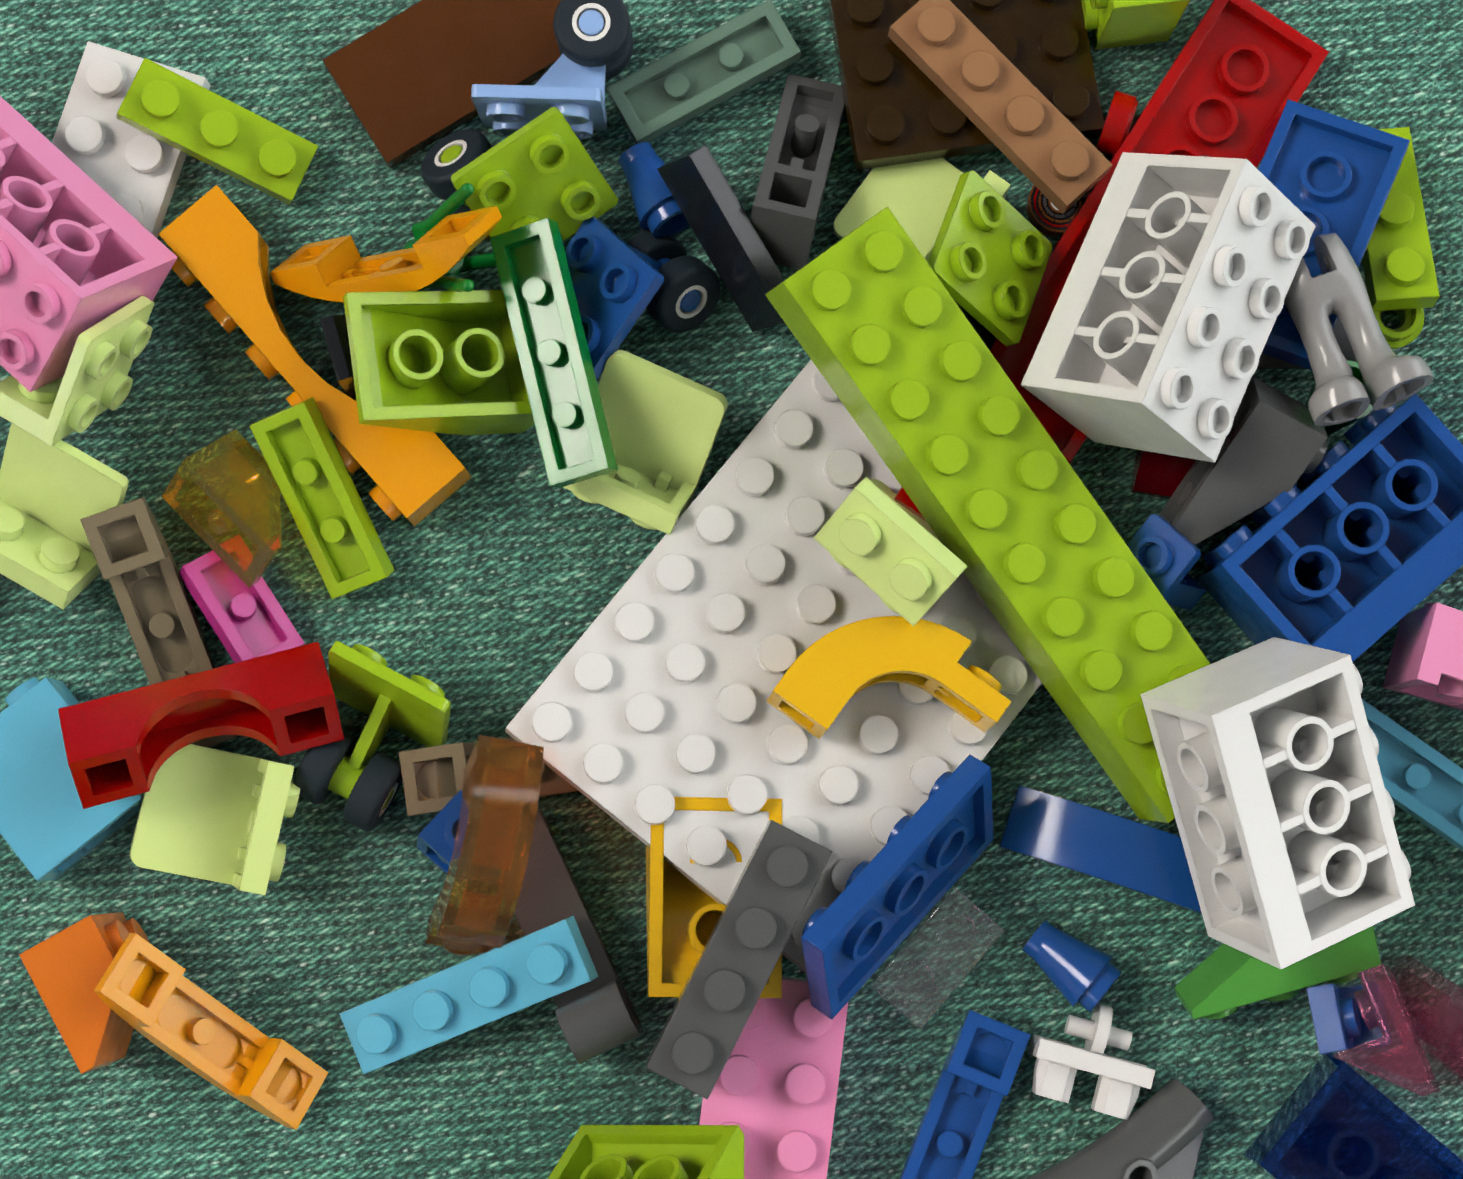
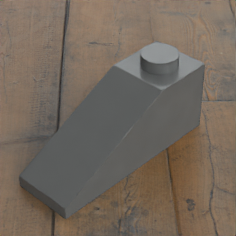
(797, 169)
(1260, 458)

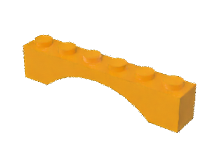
(232, 262)

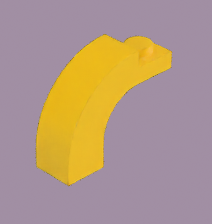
(885, 652)

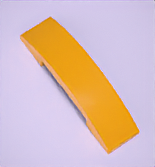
(335, 266)
(206, 1035)

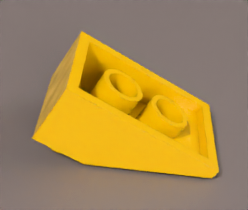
(683, 914)

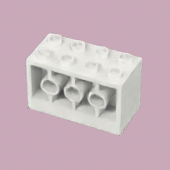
(1170, 304)
(1280, 799)

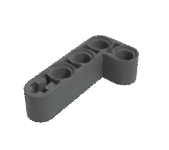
(600, 1011)

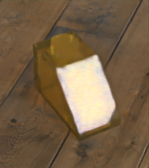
(230, 504)

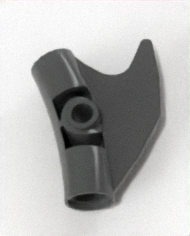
(1154, 1142)

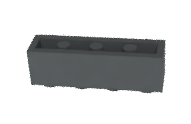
(738, 959)

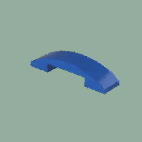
(1100, 846)
(965, 1099)

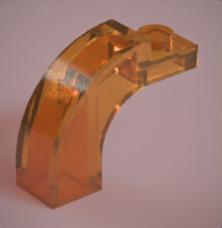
(489, 847)

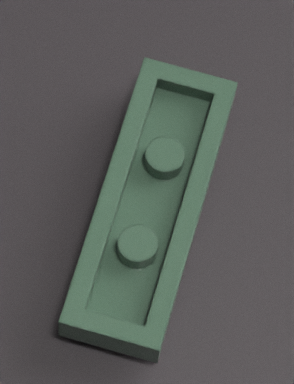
(704, 73)

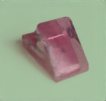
(1435, 1011)
(1399, 1052)

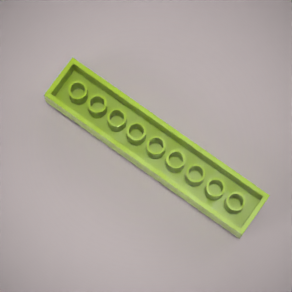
(994, 492)

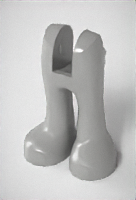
(1342, 292)

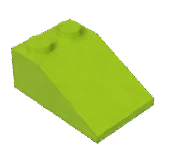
(436, 362)

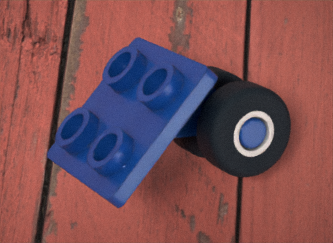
(622, 279)

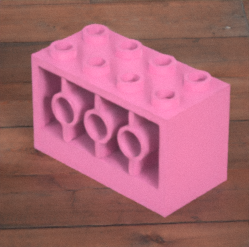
(63, 254)

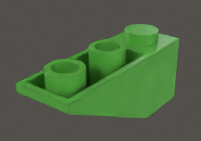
(1237, 979)

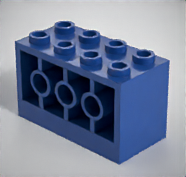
(1397, 502)

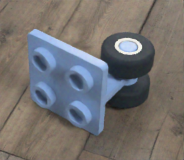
(593, 47)

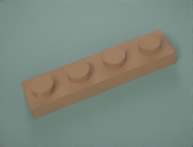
(1000, 101)

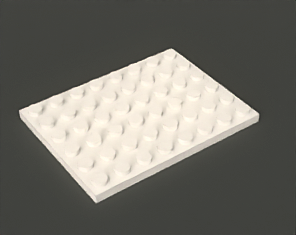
(684, 656)

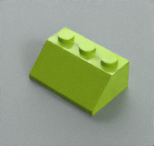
(653, 1152)

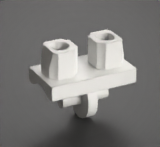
(1118, 1078)

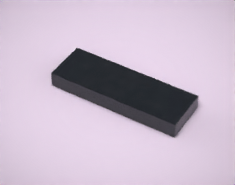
(725, 234)

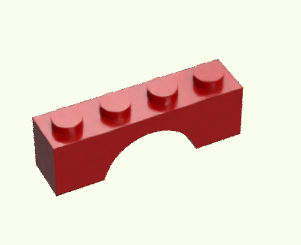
(126, 737)

